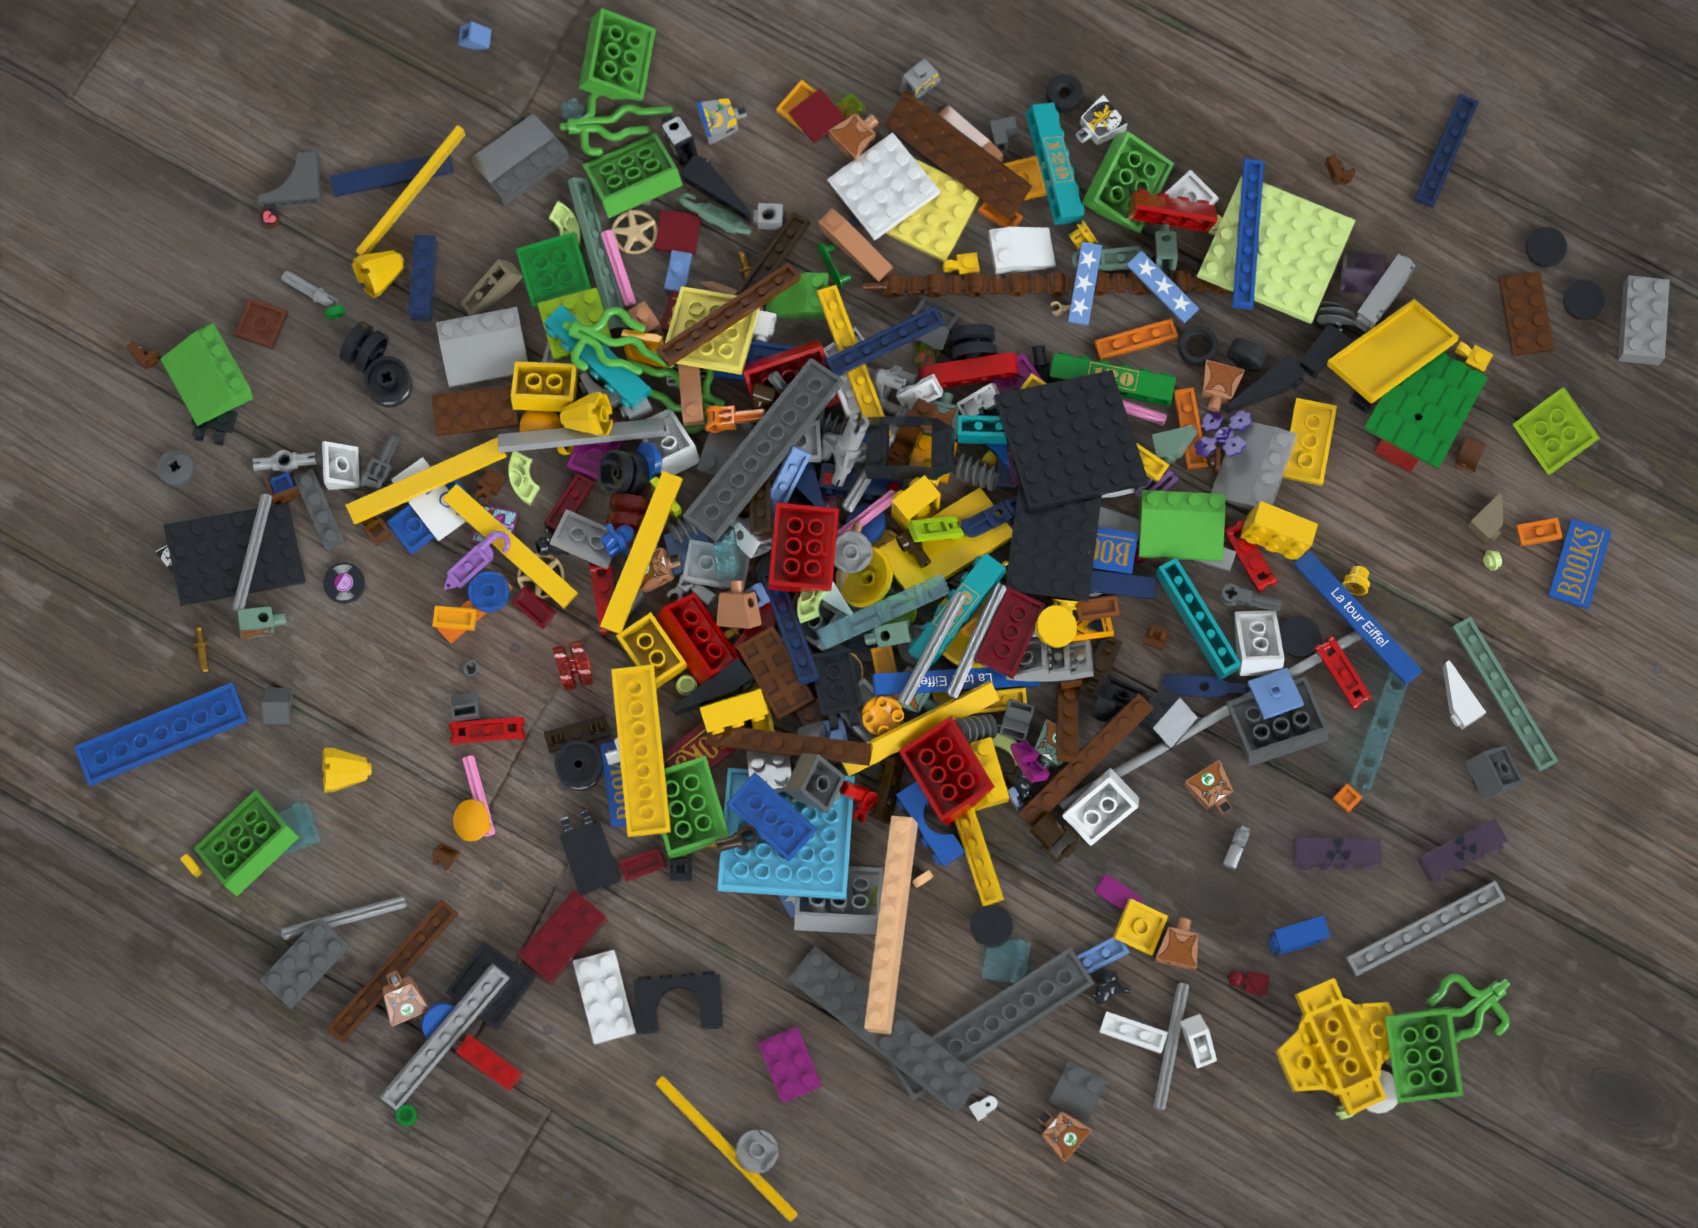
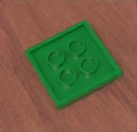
(553, 268)

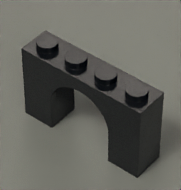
(1325, 347)
(650, 991)

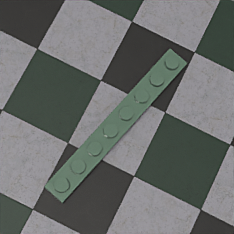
(596, 250)
(1504, 694)

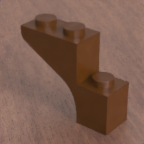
(908, 437)

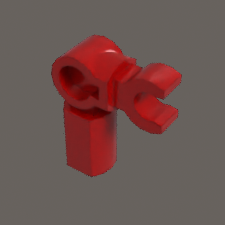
(864, 797)

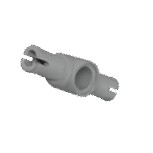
(274, 461)

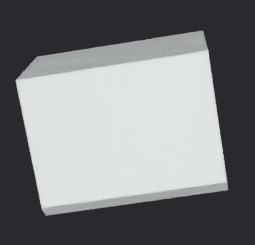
(340, 466)

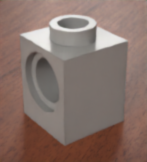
(767, 208)

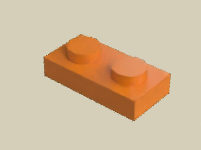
(1539, 532)

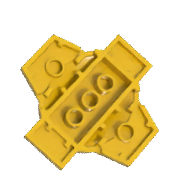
(1337, 1047)

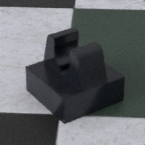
(680, 869)

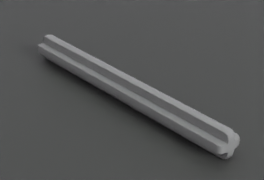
(862, 482)
(252, 552)
(976, 640)
(932, 648)
(347, 916)
(1171, 1046)

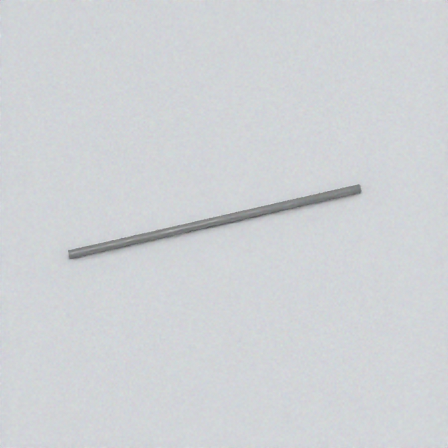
(1205, 722)

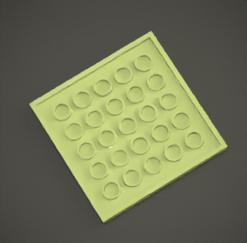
(1295, 251)

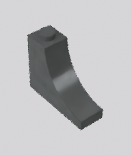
(300, 188)

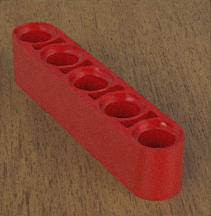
(972, 370)

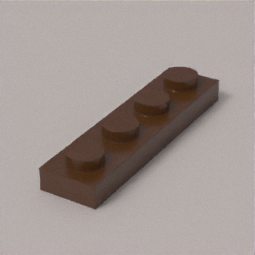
(1067, 724)

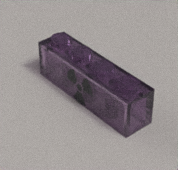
(1462, 850)
(1337, 853)

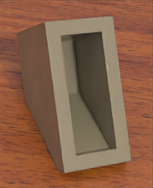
(1489, 520)

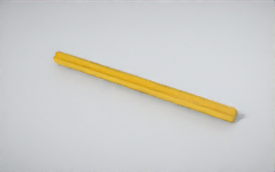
(725, 1147)

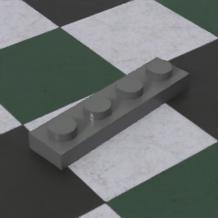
(319, 510)

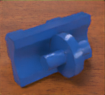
(616, 541)

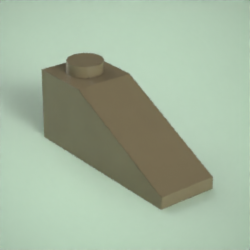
(493, 286)

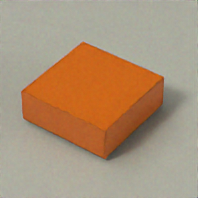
(1347, 798)

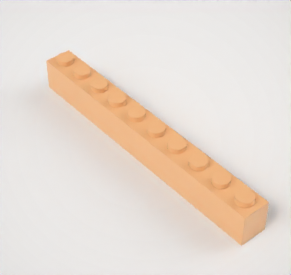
(891, 925)

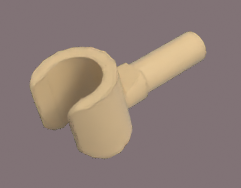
(1062, 308)

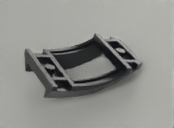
(878, 448)

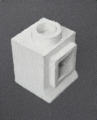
(764, 326)

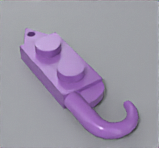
(474, 561)

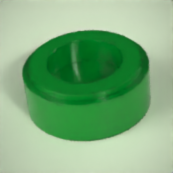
(335, 312)
(406, 1115)

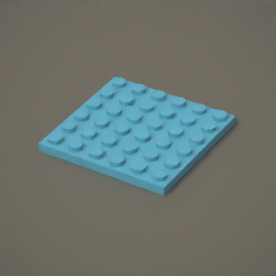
(815, 871)

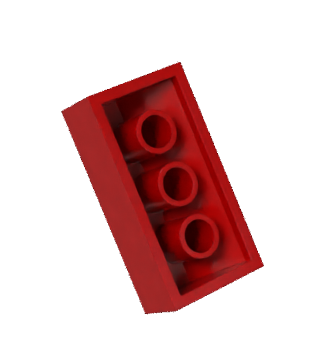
(696, 637)

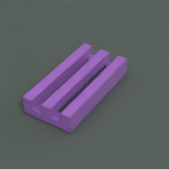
(1169, 473)

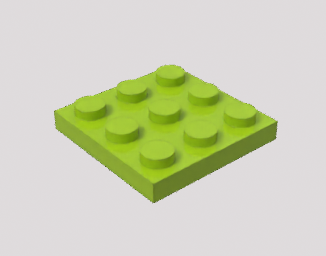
(583, 305)
(1556, 431)

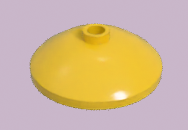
(859, 590)

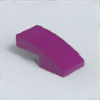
(1026, 758)
(1115, 892)

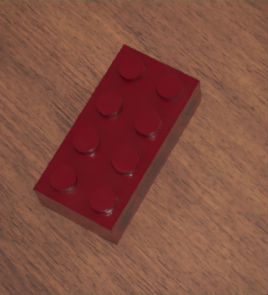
(562, 937)

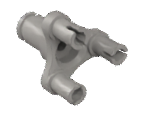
(885, 380)
(846, 448)

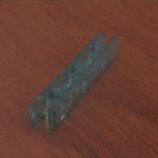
(882, 611)
(1377, 738)

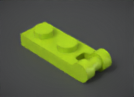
(935, 529)

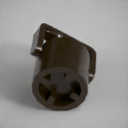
(1049, 832)

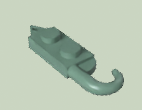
(715, 215)
(1114, 258)

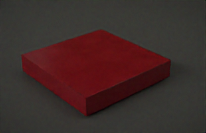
(816, 115)
(678, 232)

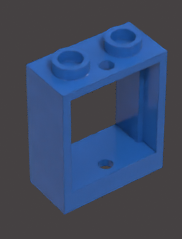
(1299, 936)

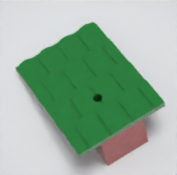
(1425, 412)

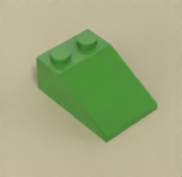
(800, 299)

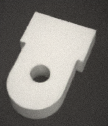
(979, 1108)

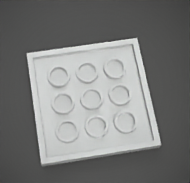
(883, 186)

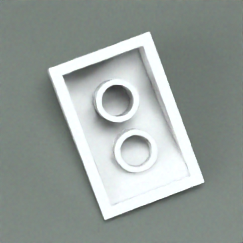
(1021, 249)
(676, 446)
(1258, 642)
(1101, 807)

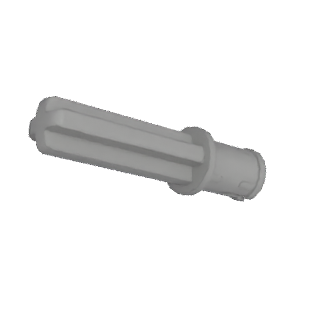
(317, 294)

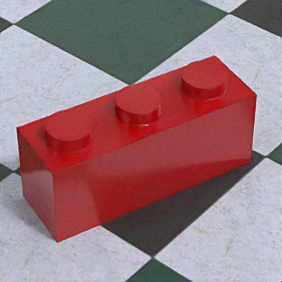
(489, 1063)

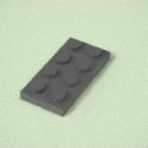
(305, 963)

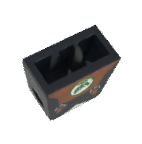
(678, 139)

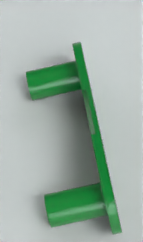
(823, 252)

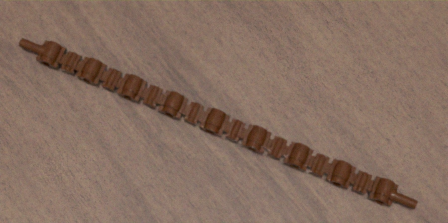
(1017, 284)

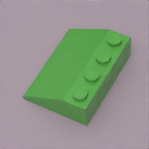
(617, 56)
(1124, 170)
(632, 175)
(206, 375)
(1181, 525)
(693, 808)
(246, 843)
(1424, 1055)

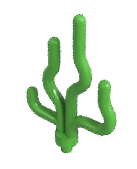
(590, 124)
(590, 335)
(708, 398)
(1483, 998)

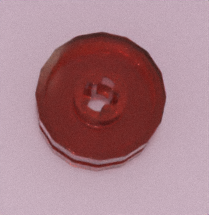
(627, 510)
(573, 665)

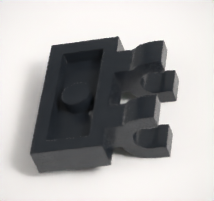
(221, 425)

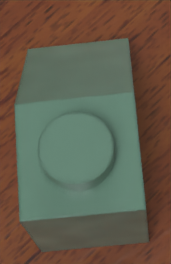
(1173, 443)

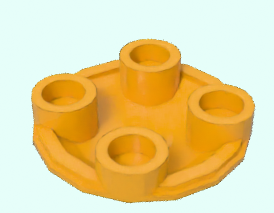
(539, 421)
(882, 715)
(471, 820)

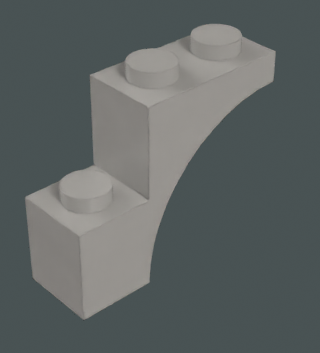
(588, 386)

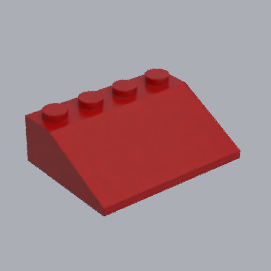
(1171, 211)
(787, 365)
(803, 548)
(947, 770)

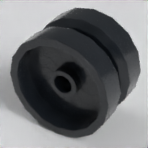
(972, 341)
(363, 346)
(377, 381)
(623, 473)
(579, 778)

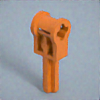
(727, 418)

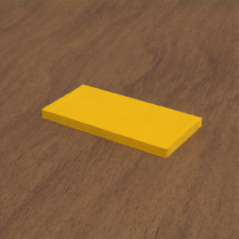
(1392, 351)
(949, 555)

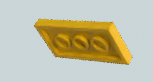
(1313, 427)

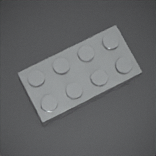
(1643, 320)

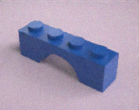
(944, 847)

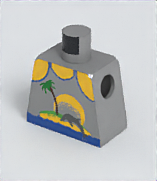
(920, 78)
(719, 118)

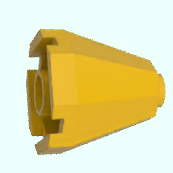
(377, 270)
(589, 415)
(343, 769)

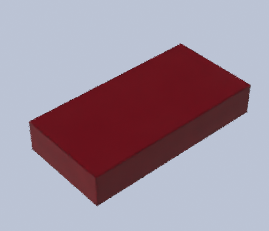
(534, 607)
(642, 864)

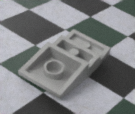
(1050, 664)

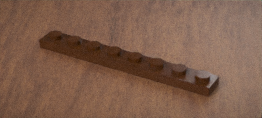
(728, 314)
(791, 745)
(1089, 757)
(400, 961)

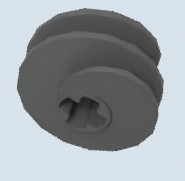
(1334, 314)
(172, 460)

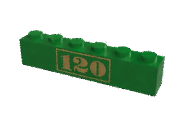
(1132, 383)

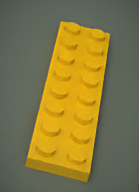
(641, 751)

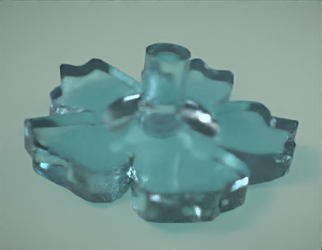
(573, 109)

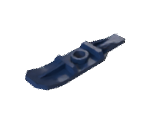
(988, 519)
(1190, 686)

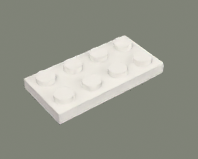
(604, 997)

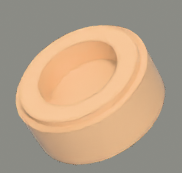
(922, 878)

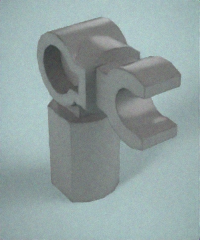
(703, 592)
(1235, 850)

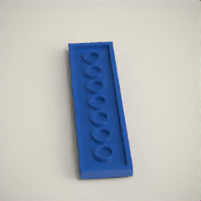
(161, 734)

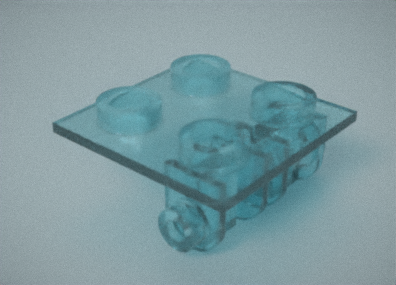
(727, 556)
(303, 823)
(1007, 962)

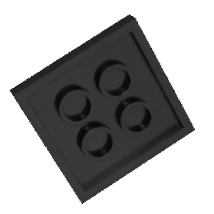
(506, 998)

